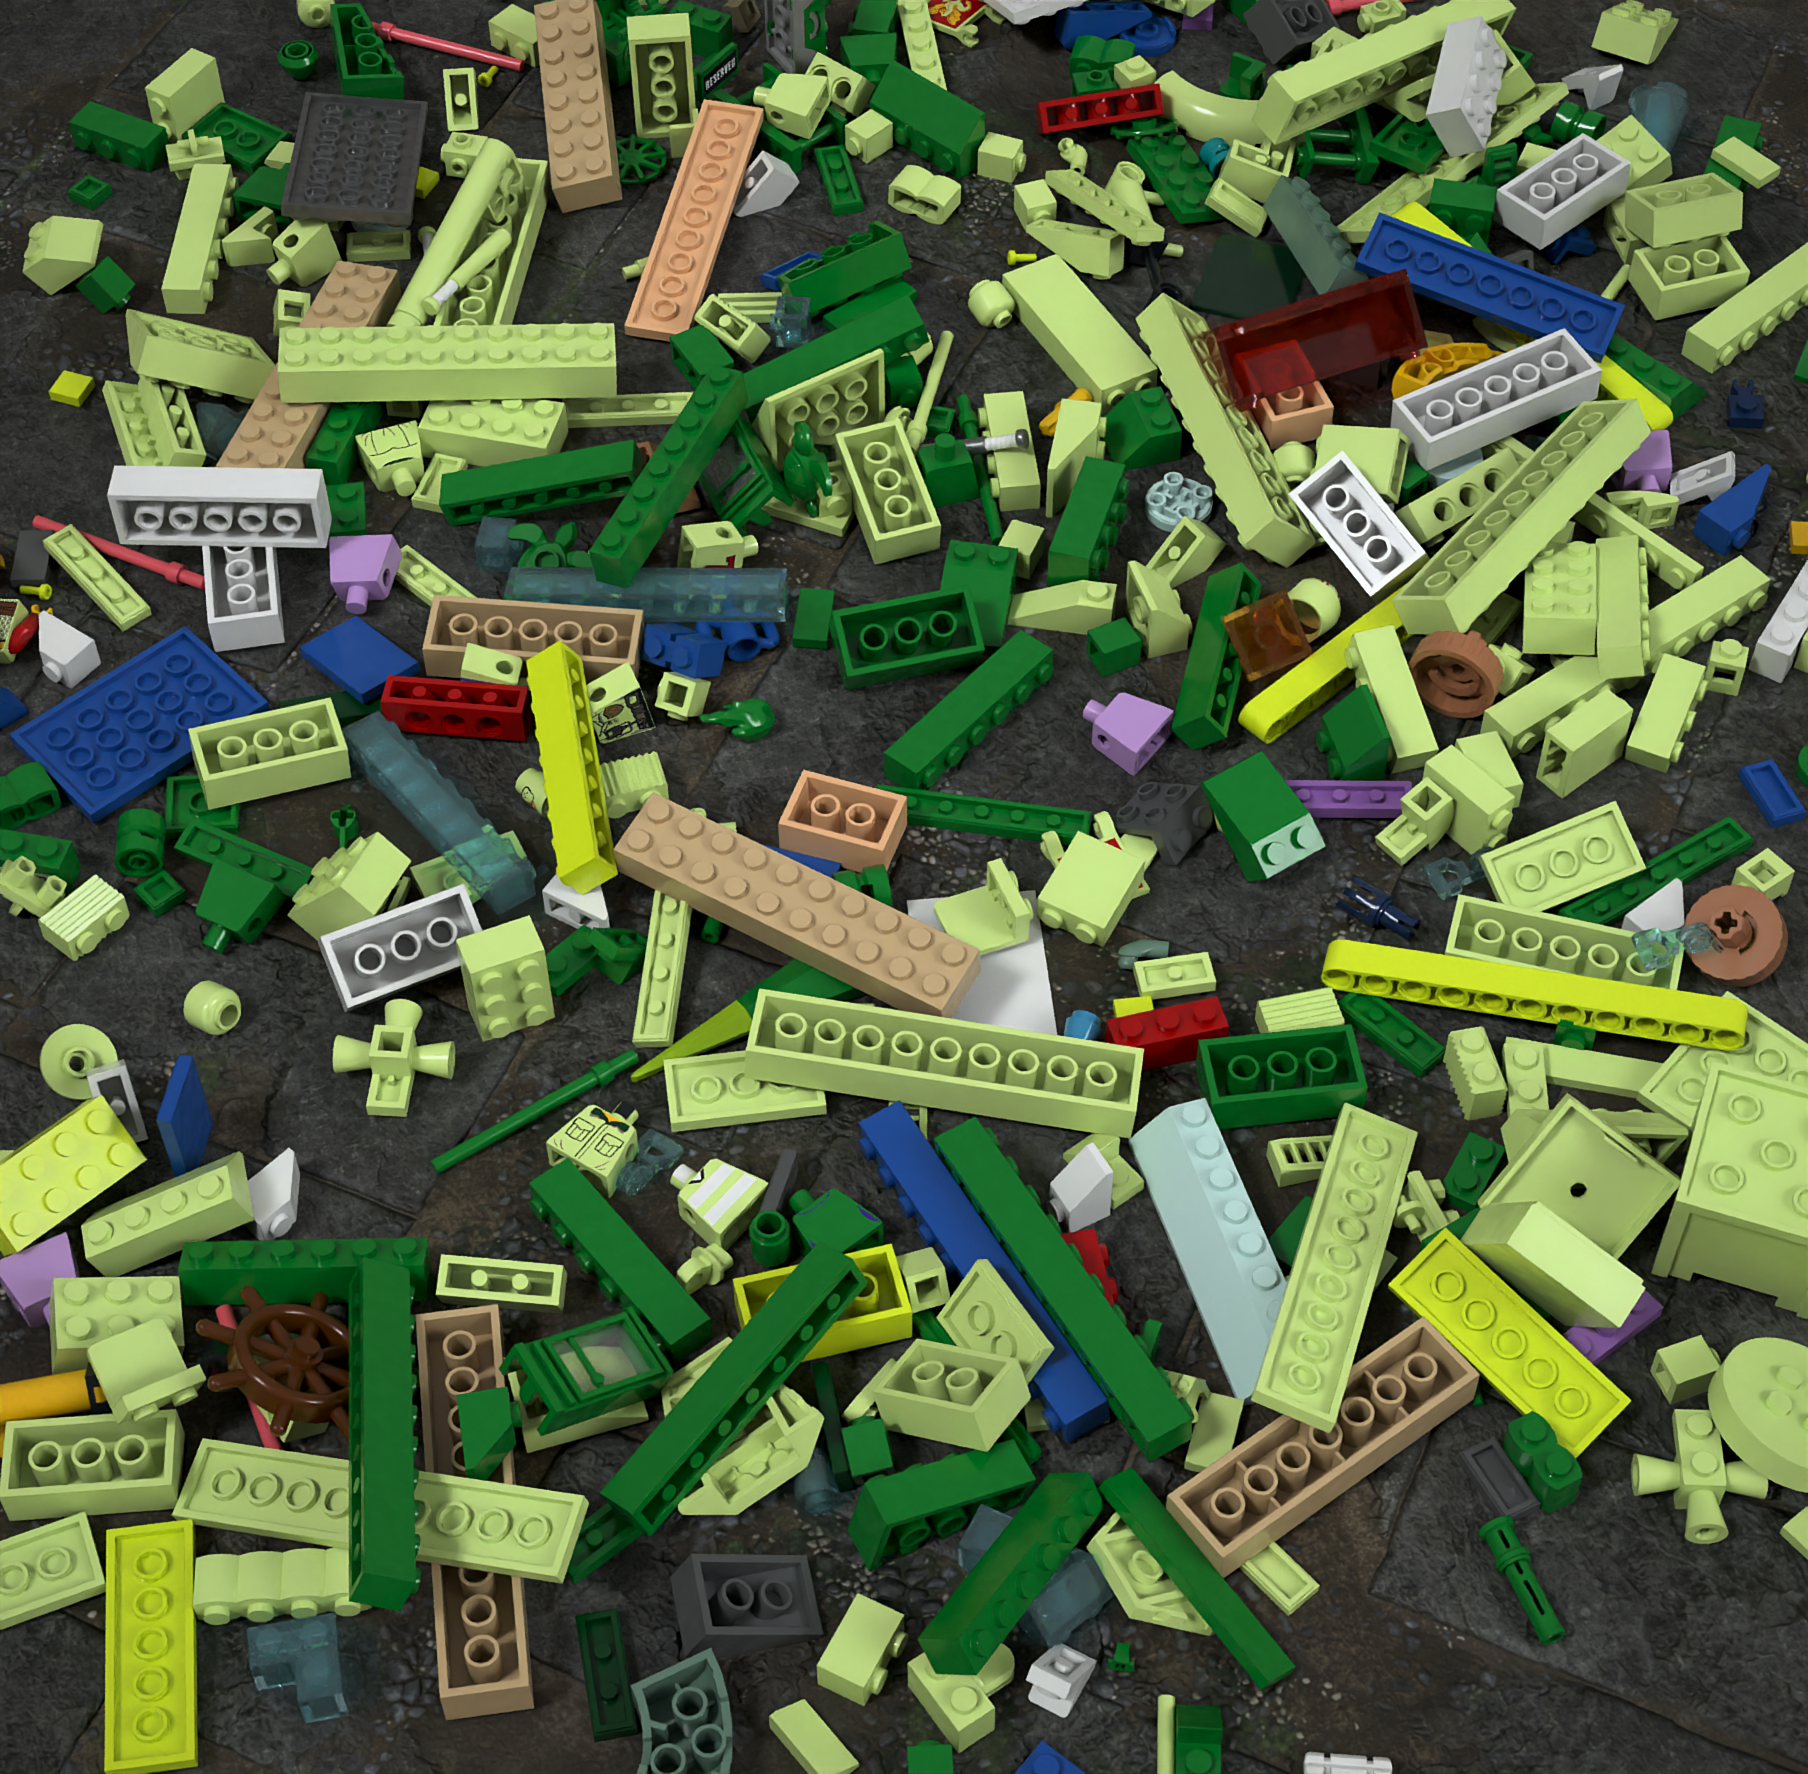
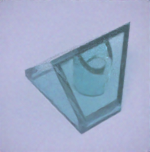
(216, 427)

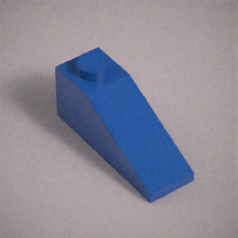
(1098, 19)
(1729, 518)

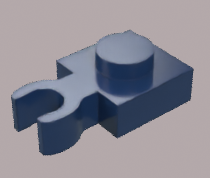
(1743, 408)

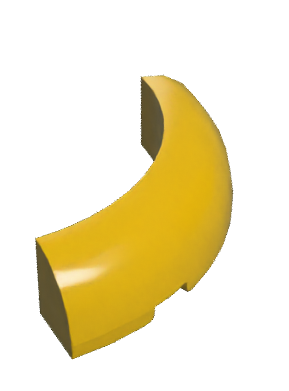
(1437, 364)

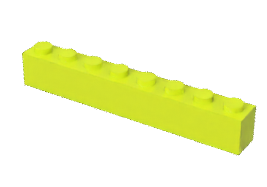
(571, 769)

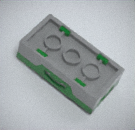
(795, 32)

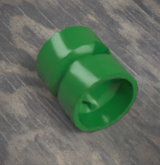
(1572, 121)
(140, 843)
(873, 876)

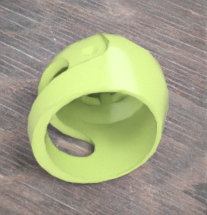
(1316, 605)

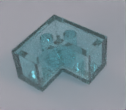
(306, 1655)

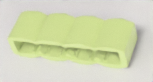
(272, 1585)

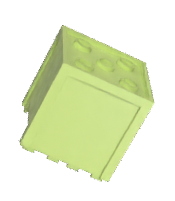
(1744, 1189)

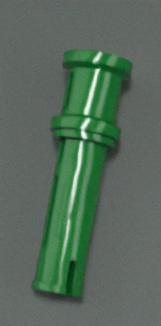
(1509, 1562)

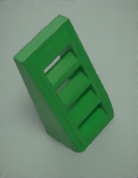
(1508, 167)

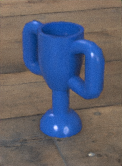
(742, 637)

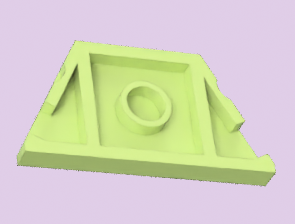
(1140, 1581)

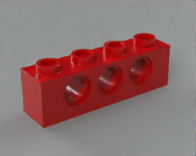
(1099, 108)
(457, 707)

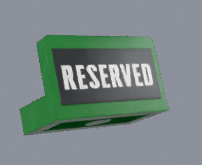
(715, 71)

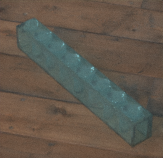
(663, 592)
(440, 812)

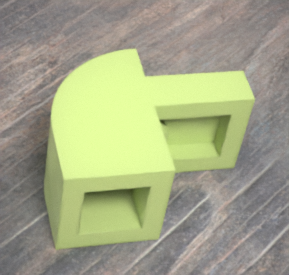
(1423, 822)

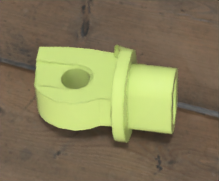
(704, 1267)

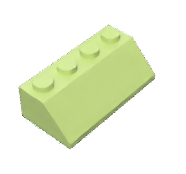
(1650, 1131)
(167, 1216)

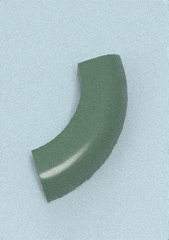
(685, 1718)

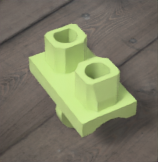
(194, 151)
(27, 890)
(1420, 1208)

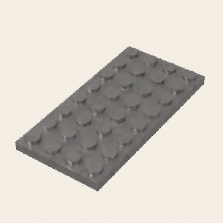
(355, 160)

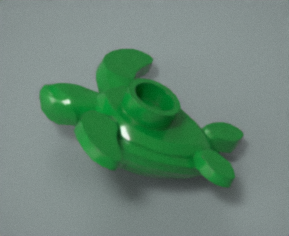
(806, 469)
(549, 553)

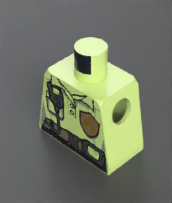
(618, 705)

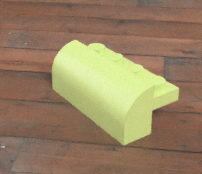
(154, 424)

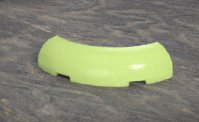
(1208, 114)

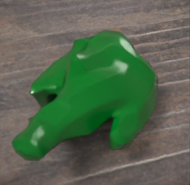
(752, 716)

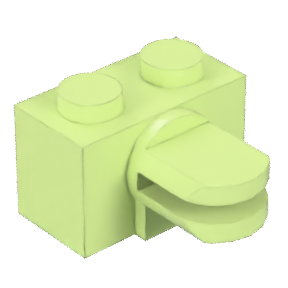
(961, 1701)

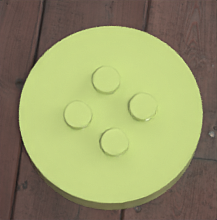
(1763, 1408)

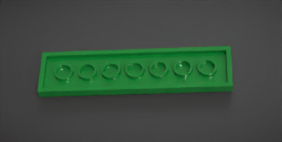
(1416, 143)

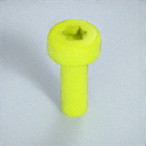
(485, 79)
(1012, 257)
(44, 591)

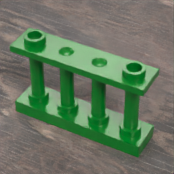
(1356, 137)
(775, 140)

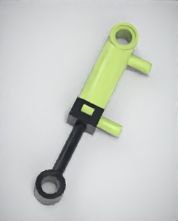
(1127, 186)

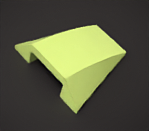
(763, 1454)

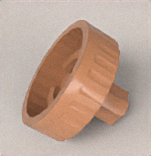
(1462, 659)
(1725, 909)

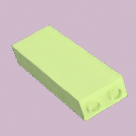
(1078, 331)

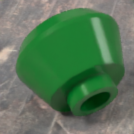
(298, 59)

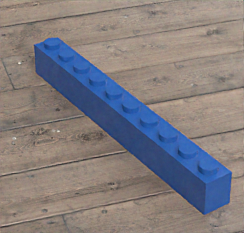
(960, 1238)

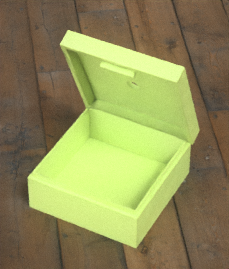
(1566, 1246)

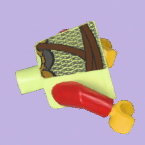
(16, 627)

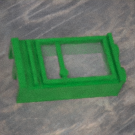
(743, 478)
(590, 1369)

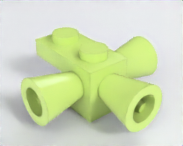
(394, 1058)
(1697, 1475)

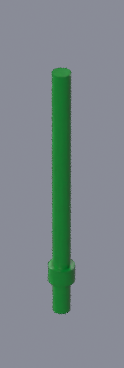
(969, 426)
(599, 1074)

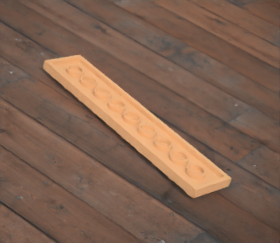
(694, 220)

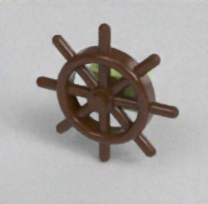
(288, 1375)

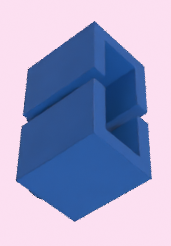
(683, 650)

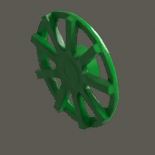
(1144, 126)
(634, 161)

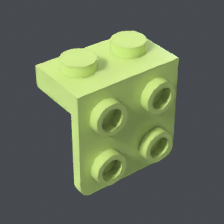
(988, 915)
(143, 1371)

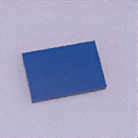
(358, 658)
(184, 1117)

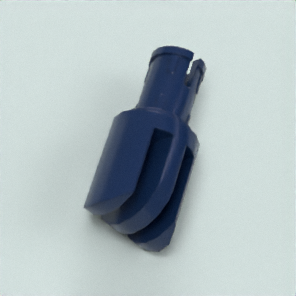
(1381, 911)

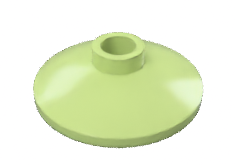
(76, 1042)

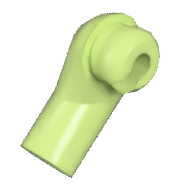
(1073, 154)

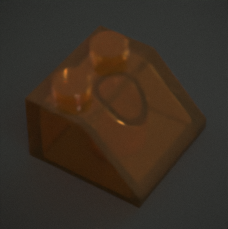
(1267, 635)

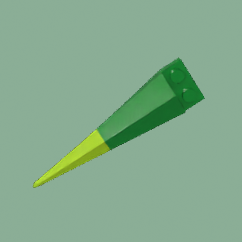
(737, 1017)

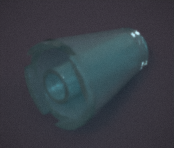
(1660, 111)

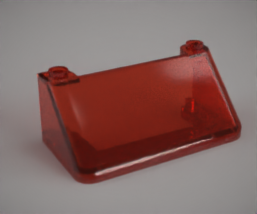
(1317, 338)

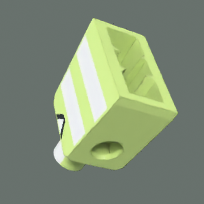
(718, 1200)

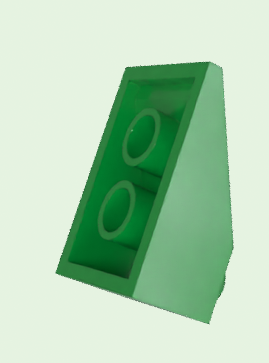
(992, 580)
(1261, 817)

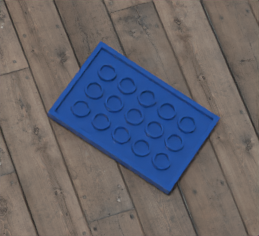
(135, 723)

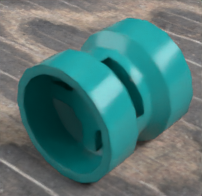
(1213, 155)

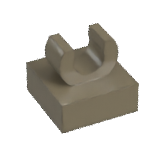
(744, 14)

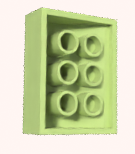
(196, 356)
(829, 404)

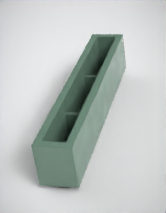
(1312, 236)

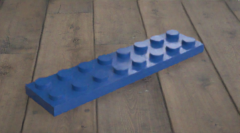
(1489, 285)

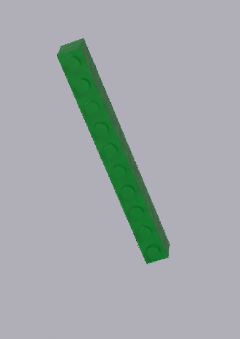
(1070, 1296)
(382, 1437)

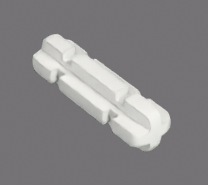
(1345, 1764)

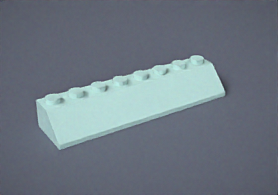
(1213, 1236)

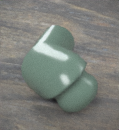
(1143, 949)

